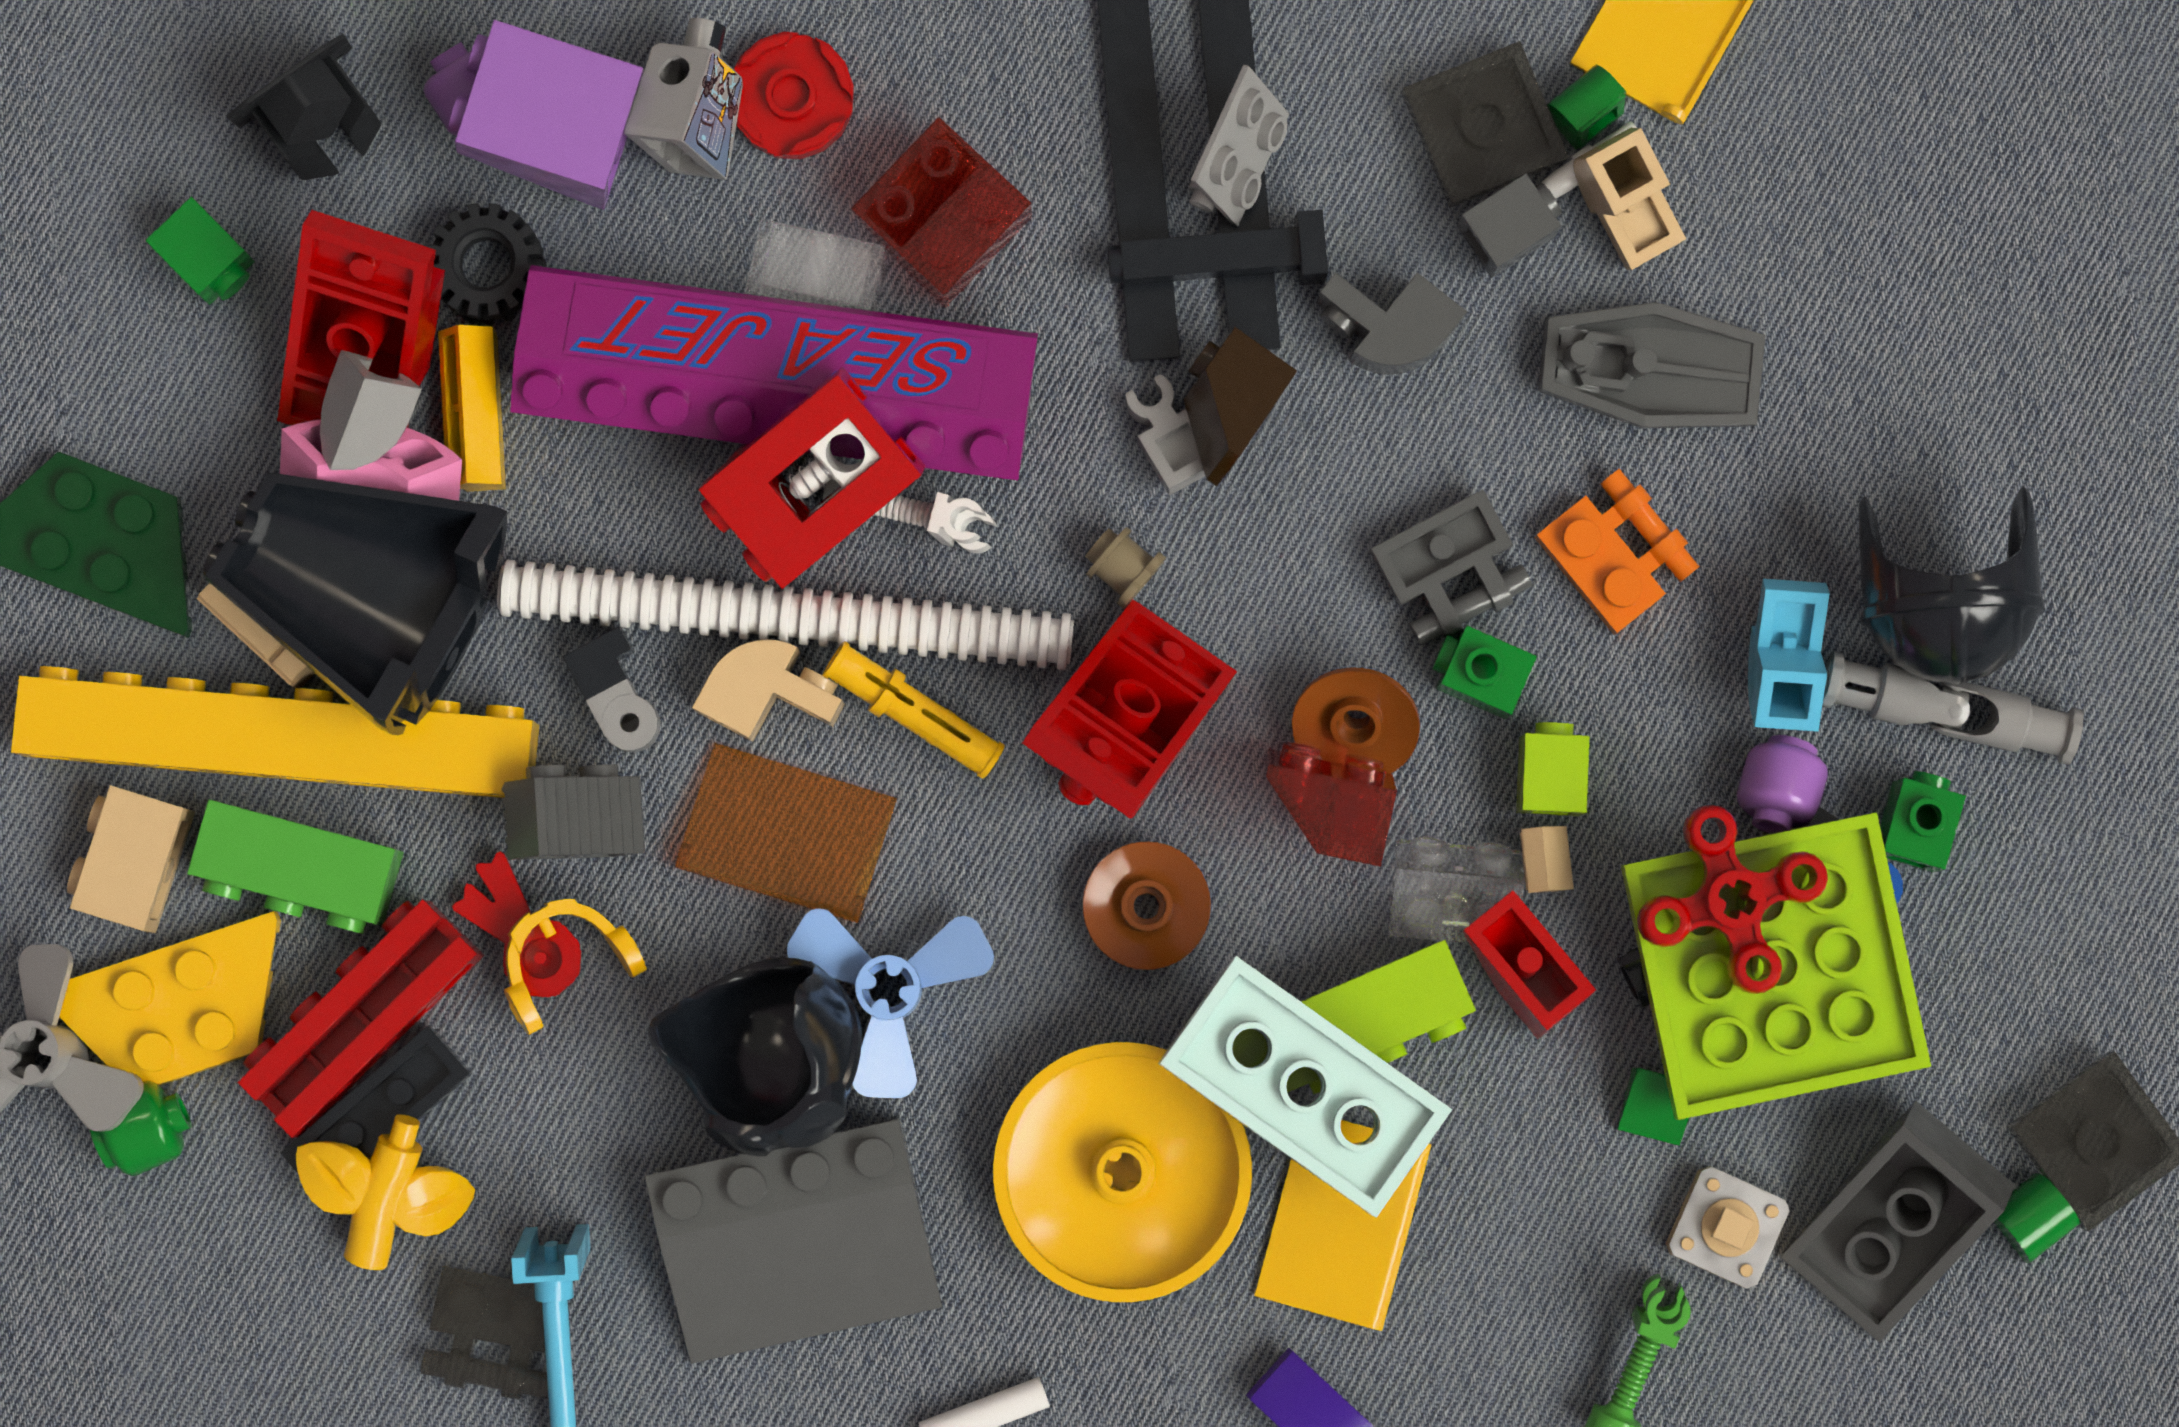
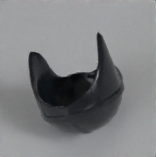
(1957, 623)
(765, 1054)

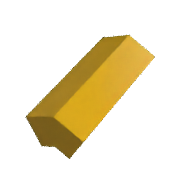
(473, 404)

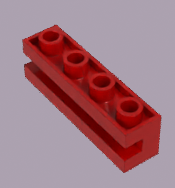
(360, 1017)

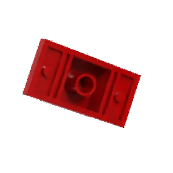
(361, 297)
(1128, 711)

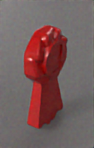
(545, 964)

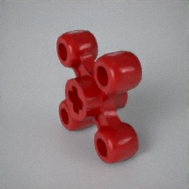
(1757, 889)

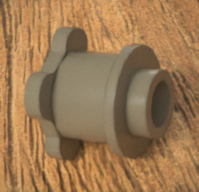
(1122, 564)

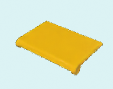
(1661, 48)
(1331, 1252)

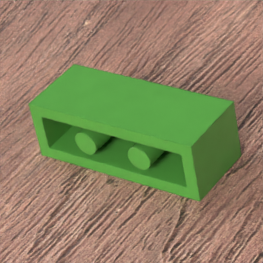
(294, 866)

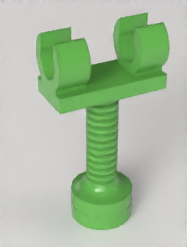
(1655, 1328)

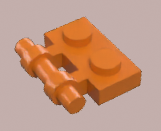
(1601, 563)

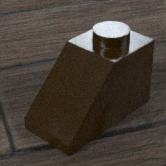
(1232, 398)

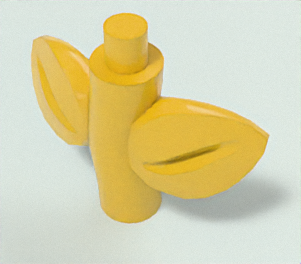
(382, 1191)

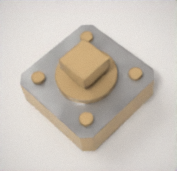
(1727, 1227)

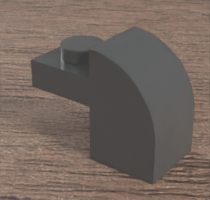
(1394, 339)

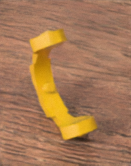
(517, 992)

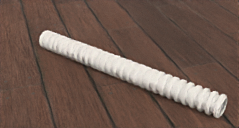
(784, 614)

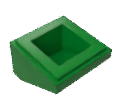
(1649, 1109)

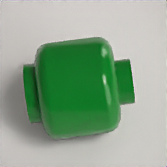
(147, 1135)

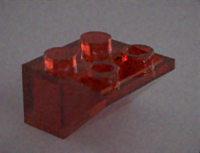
(942, 211)
(1336, 805)

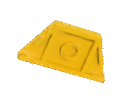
(178, 1004)

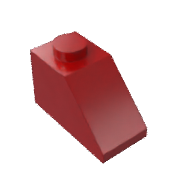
(1527, 965)

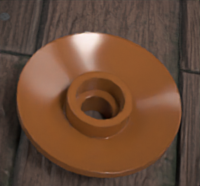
(1385, 734)
(1155, 871)

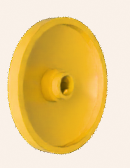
(1120, 1175)

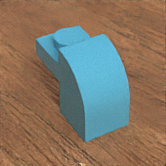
(1786, 655)

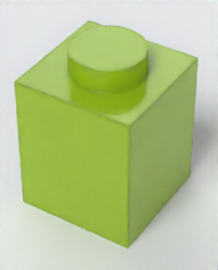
(1552, 771)

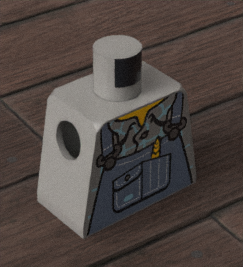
(688, 104)

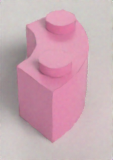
(411, 466)

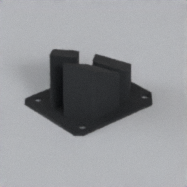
(307, 107)

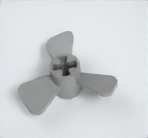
(93, 1090)

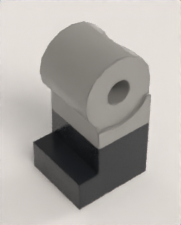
(619, 711)

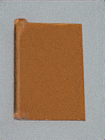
(786, 832)

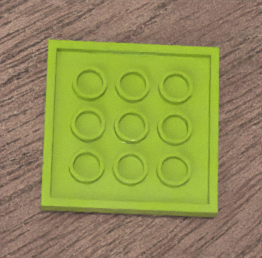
(1843, 990)

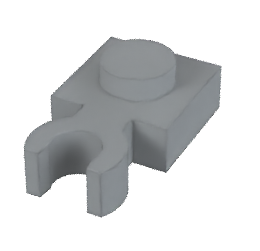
(1169, 441)

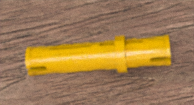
(912, 709)

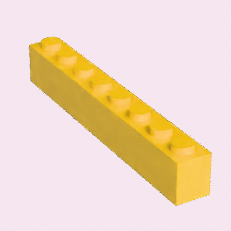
(267, 735)

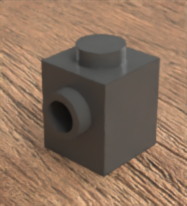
(1511, 224)

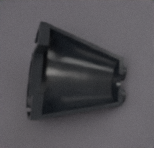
(363, 585)

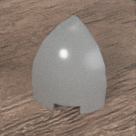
(363, 413)

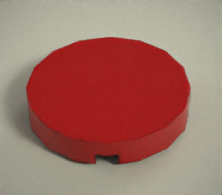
(793, 95)

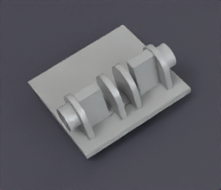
(1239, 149)

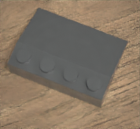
(794, 1241)

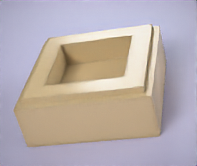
(1546, 859)

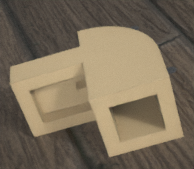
(1624, 189)
(750, 680)

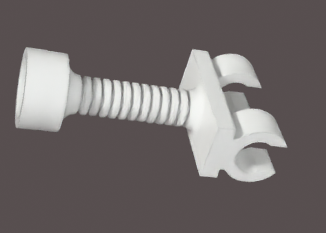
(943, 519)

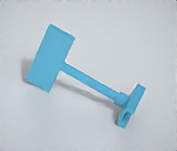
(552, 1271)

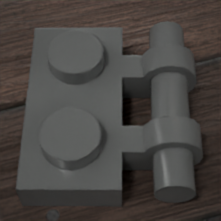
(1442, 549)

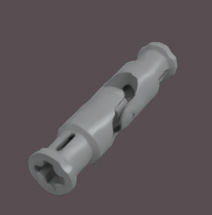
(1908, 699)

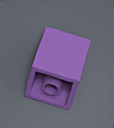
(546, 112)

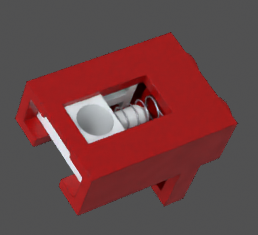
(770, 513)

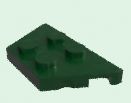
(99, 540)

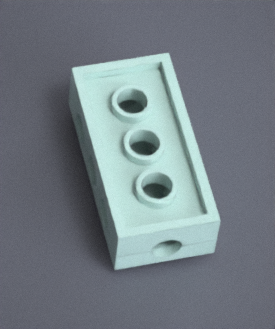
(1348, 1073)

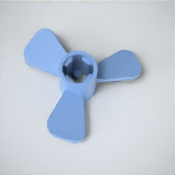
(951, 955)

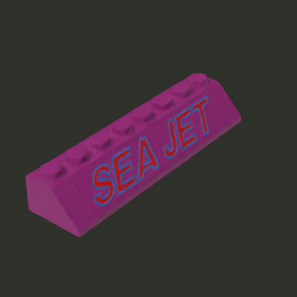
(741, 361)

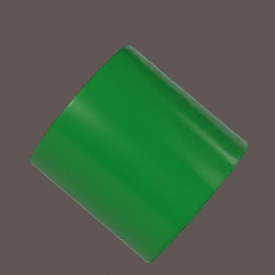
(1588, 106)
(2036, 1217)

